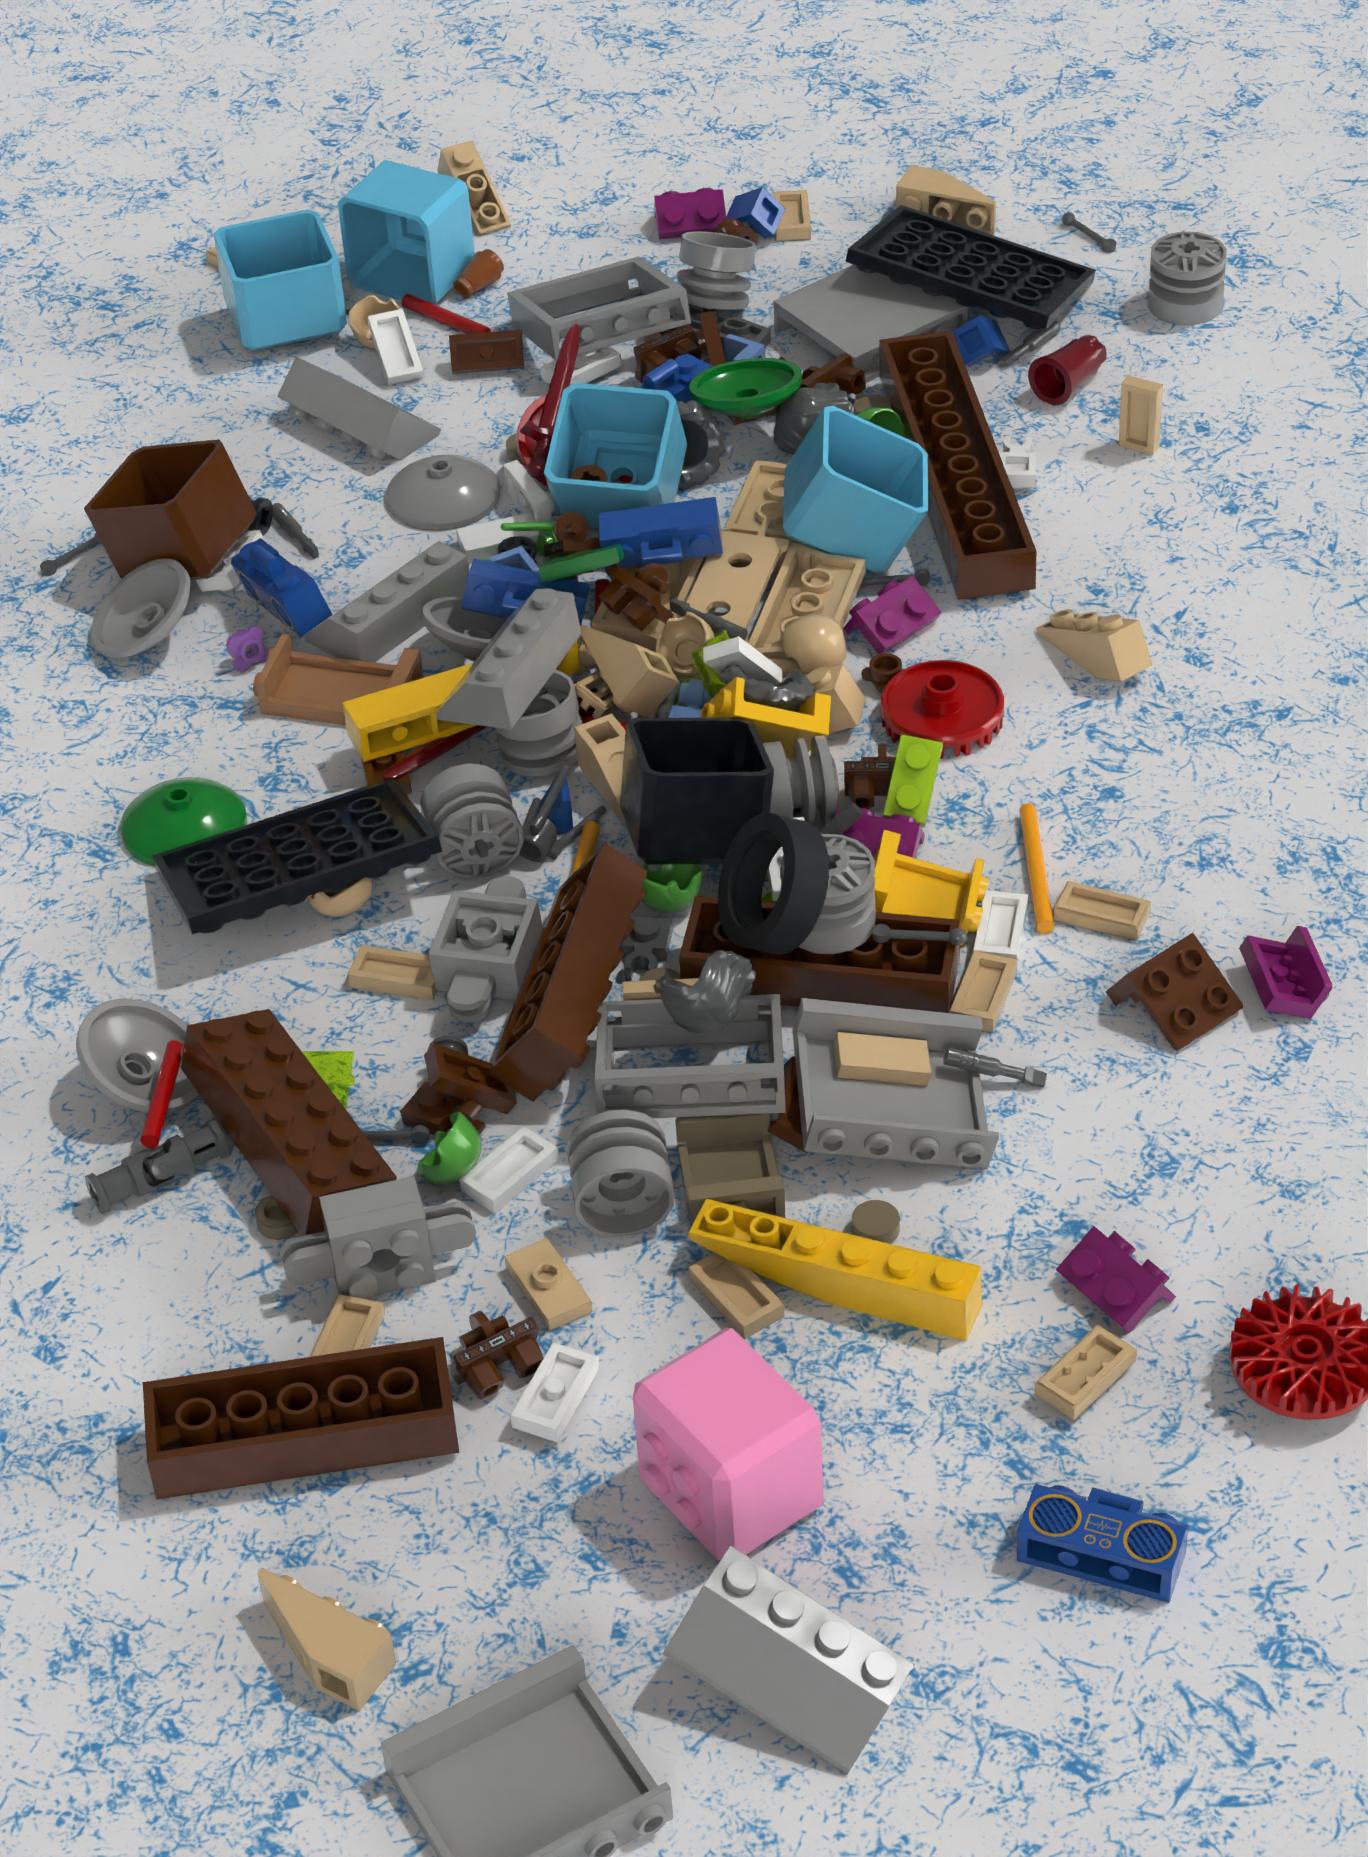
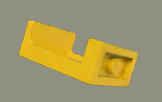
(773, 723)
(926, 889)

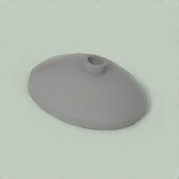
(443, 492)
(141, 609)
(460, 628)
(124, 1049)

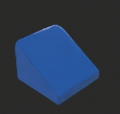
(561, 810)

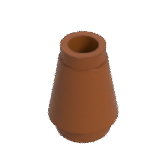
(479, 273)

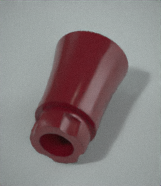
(1064, 370)

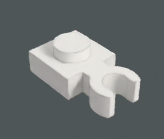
(1019, 463)

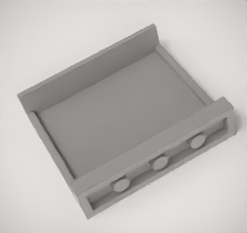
(859, 308)
(885, 1119)
(527, 1771)

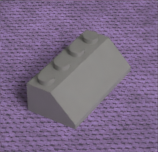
(354, 412)
(392, 607)
(515, 662)
(788, 1659)

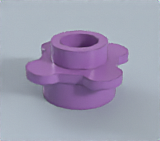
(239, 641)

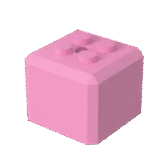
(728, 1444)

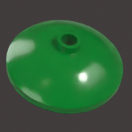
(746, 386)
(178, 815)

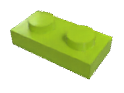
(913, 778)

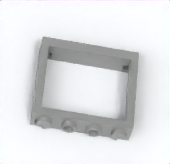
(537, 305)
(689, 1089)

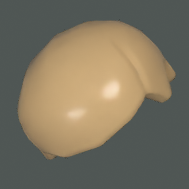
(359, 315)
(680, 640)
(814, 642)
(343, 901)

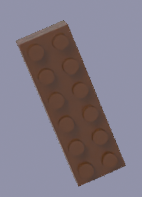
(875, 973)
(569, 974)
(280, 1114)
(299, 1418)

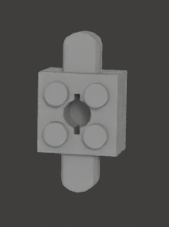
(484, 946)
(377, 1240)

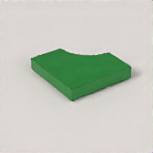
(580, 562)

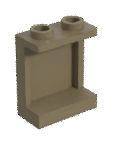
(729, 1163)

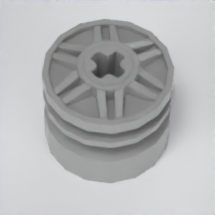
(715, 264)
(1187, 278)
(545, 732)
(804, 780)
(473, 820)
(849, 900)
(620, 1173)

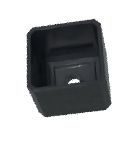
(692, 786)

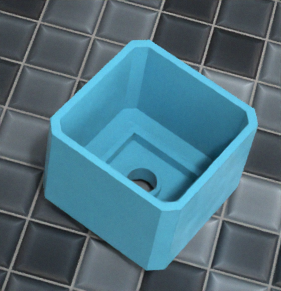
(406, 232)
(281, 279)
(623, 434)
(855, 490)

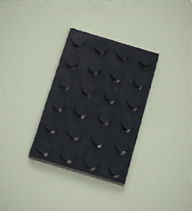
(971, 267)
(295, 855)

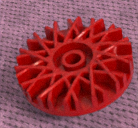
(943, 704)
(1302, 1354)

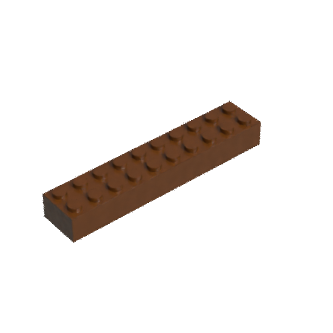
(968, 487)

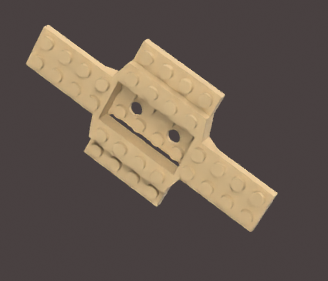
(757, 542)

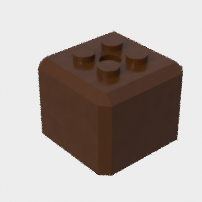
(172, 505)

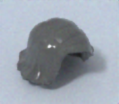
(802, 409)
(703, 444)
(785, 695)
(713, 998)

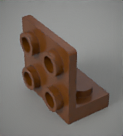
(1180, 992)

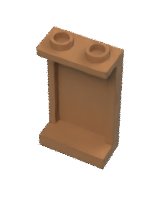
(317, 684)

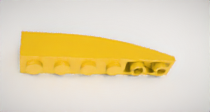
(407, 713)
(846, 1268)

